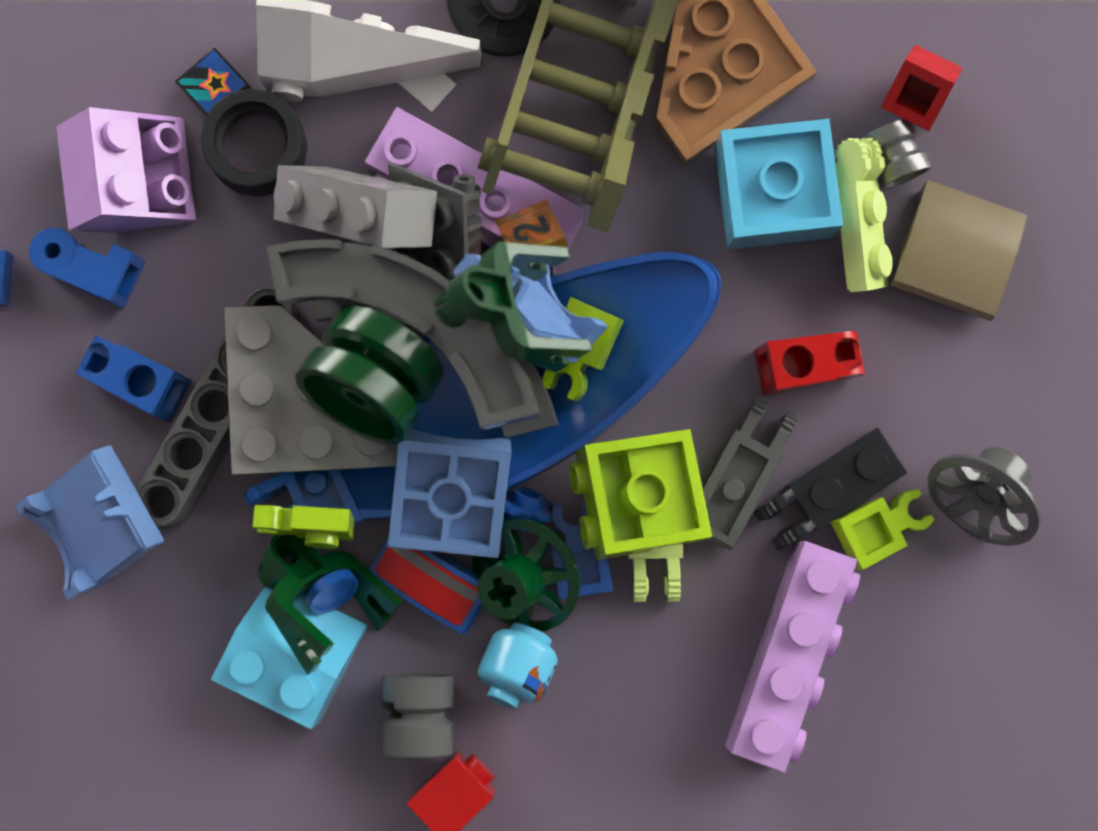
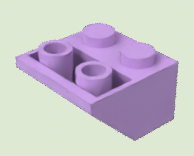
(124, 171)

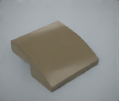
(959, 250)

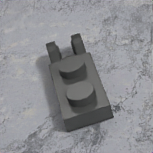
(743, 474)

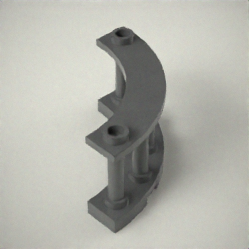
(349, 274)

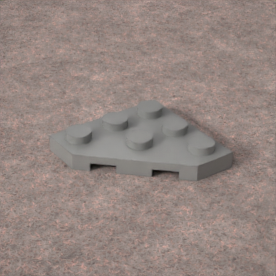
(269, 415)

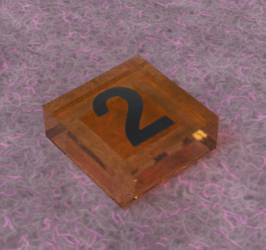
(532, 226)

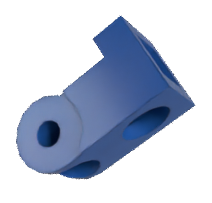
(73, 264)
(134, 378)

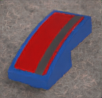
(431, 583)

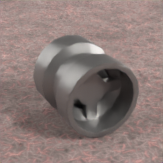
(900, 153)

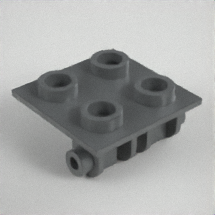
(454, 222)

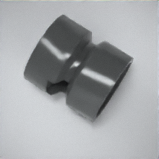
(417, 715)

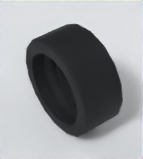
(230, 110)

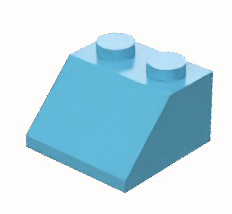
(267, 671)

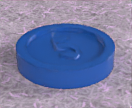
(332, 591)

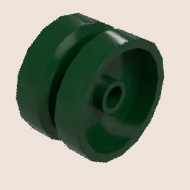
(370, 374)

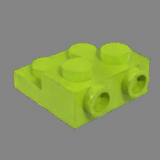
(640, 494)

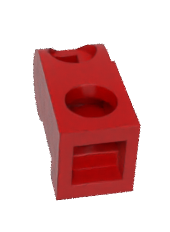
(808, 361)

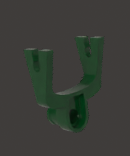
(488, 296)
(292, 569)

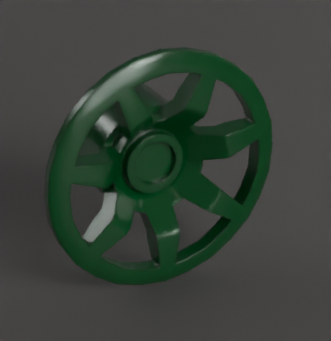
(519, 581)

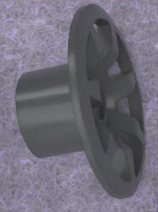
(992, 486)

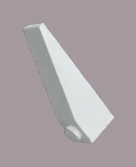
(321, 55)

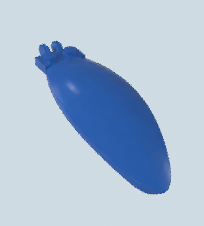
(664, 310)

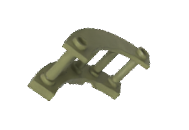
(625, 100)

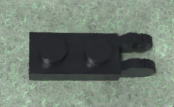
(835, 486)

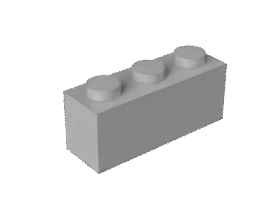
(355, 206)

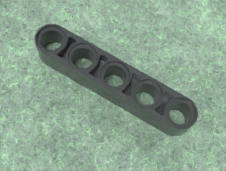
(195, 425)

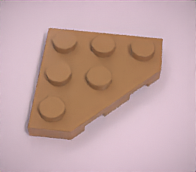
(724, 71)

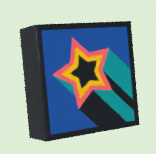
(210, 80)

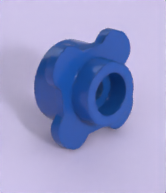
(527, 504)

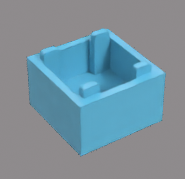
(778, 184)

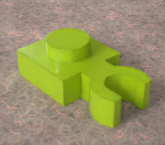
(595, 358)
(317, 525)
(875, 529)

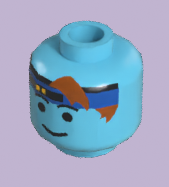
(517, 665)

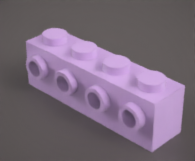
(441, 157)
(791, 655)

